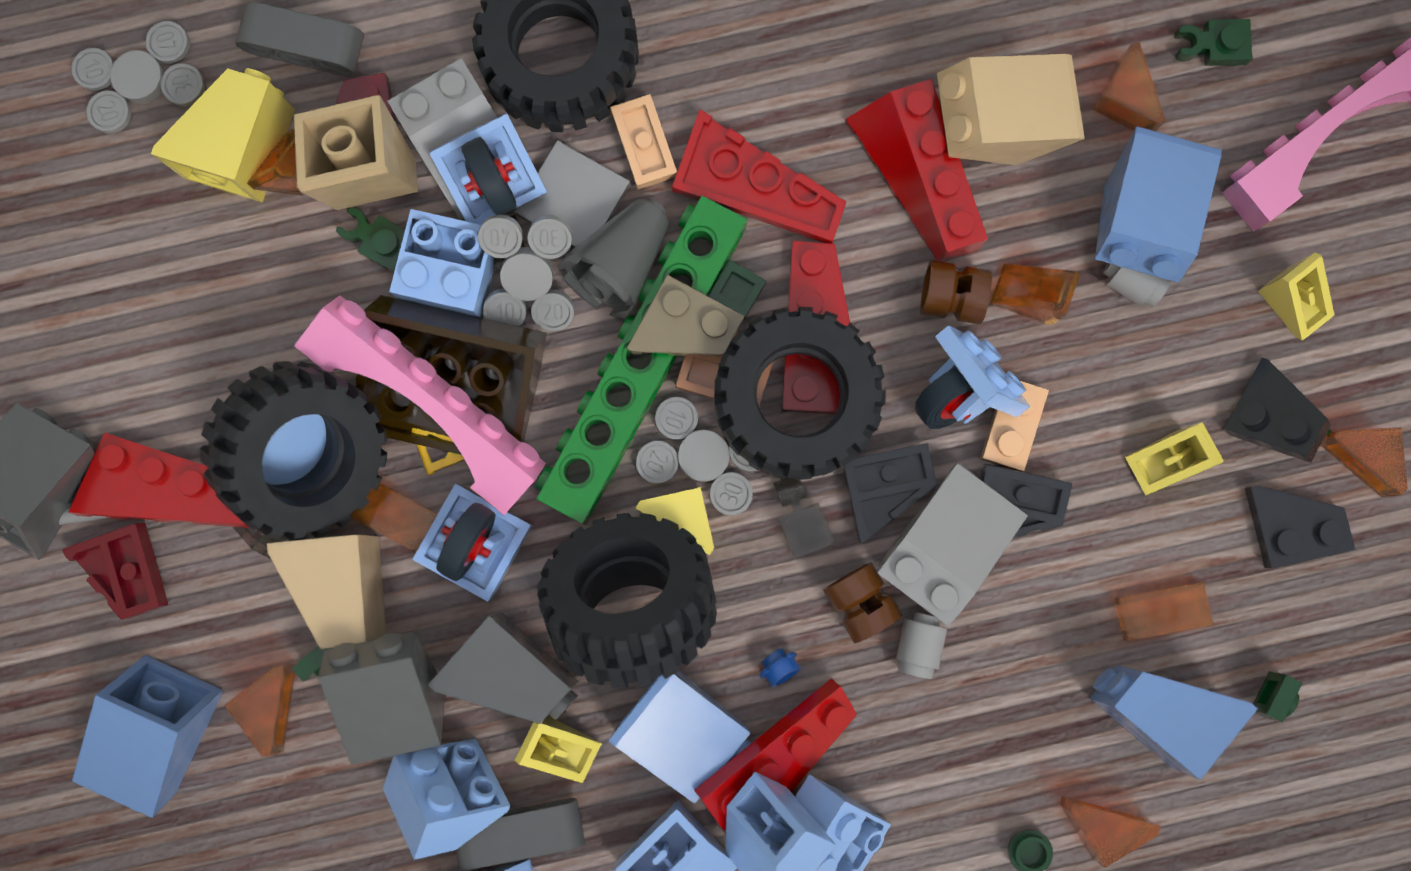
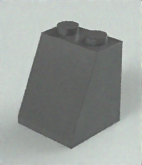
(38, 476)
(507, 673)
(382, 696)

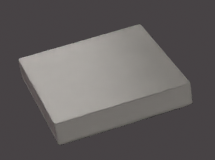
(576, 192)

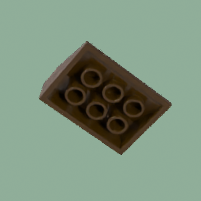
(483, 357)

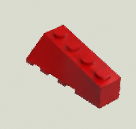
(909, 146)

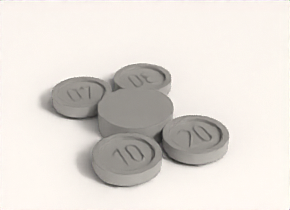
(138, 77)
(527, 271)
(701, 457)

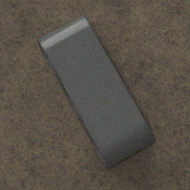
(299, 39)
(525, 835)

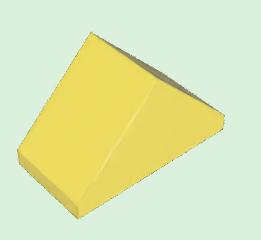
(1301, 296)
(1174, 458)
(686, 510)
(558, 750)

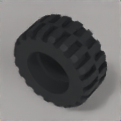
(565, 97)
(837, 349)
(254, 415)
(637, 642)

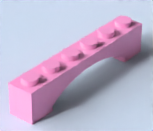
(1273, 185)
(351, 342)

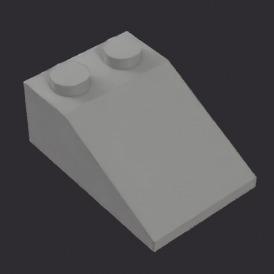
(440, 111)
(951, 544)

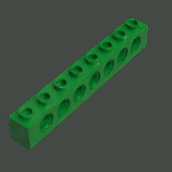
(578, 501)

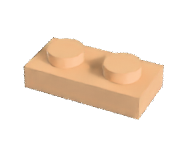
(644, 141)
(1012, 437)

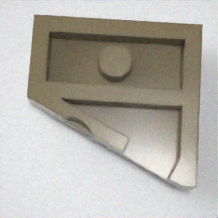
(685, 323)

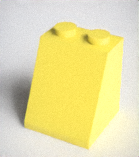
(227, 133)

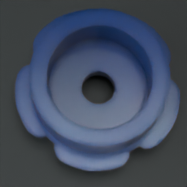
(779, 667)

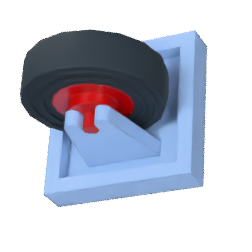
(488, 170)
(968, 383)
(472, 543)

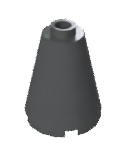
(617, 257)

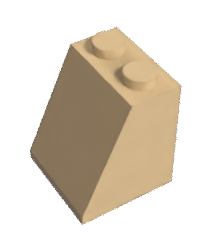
(1010, 107)
(352, 154)
(335, 586)

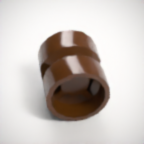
(956, 292)
(852, 590)

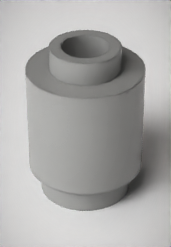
(1136, 285)
(921, 645)

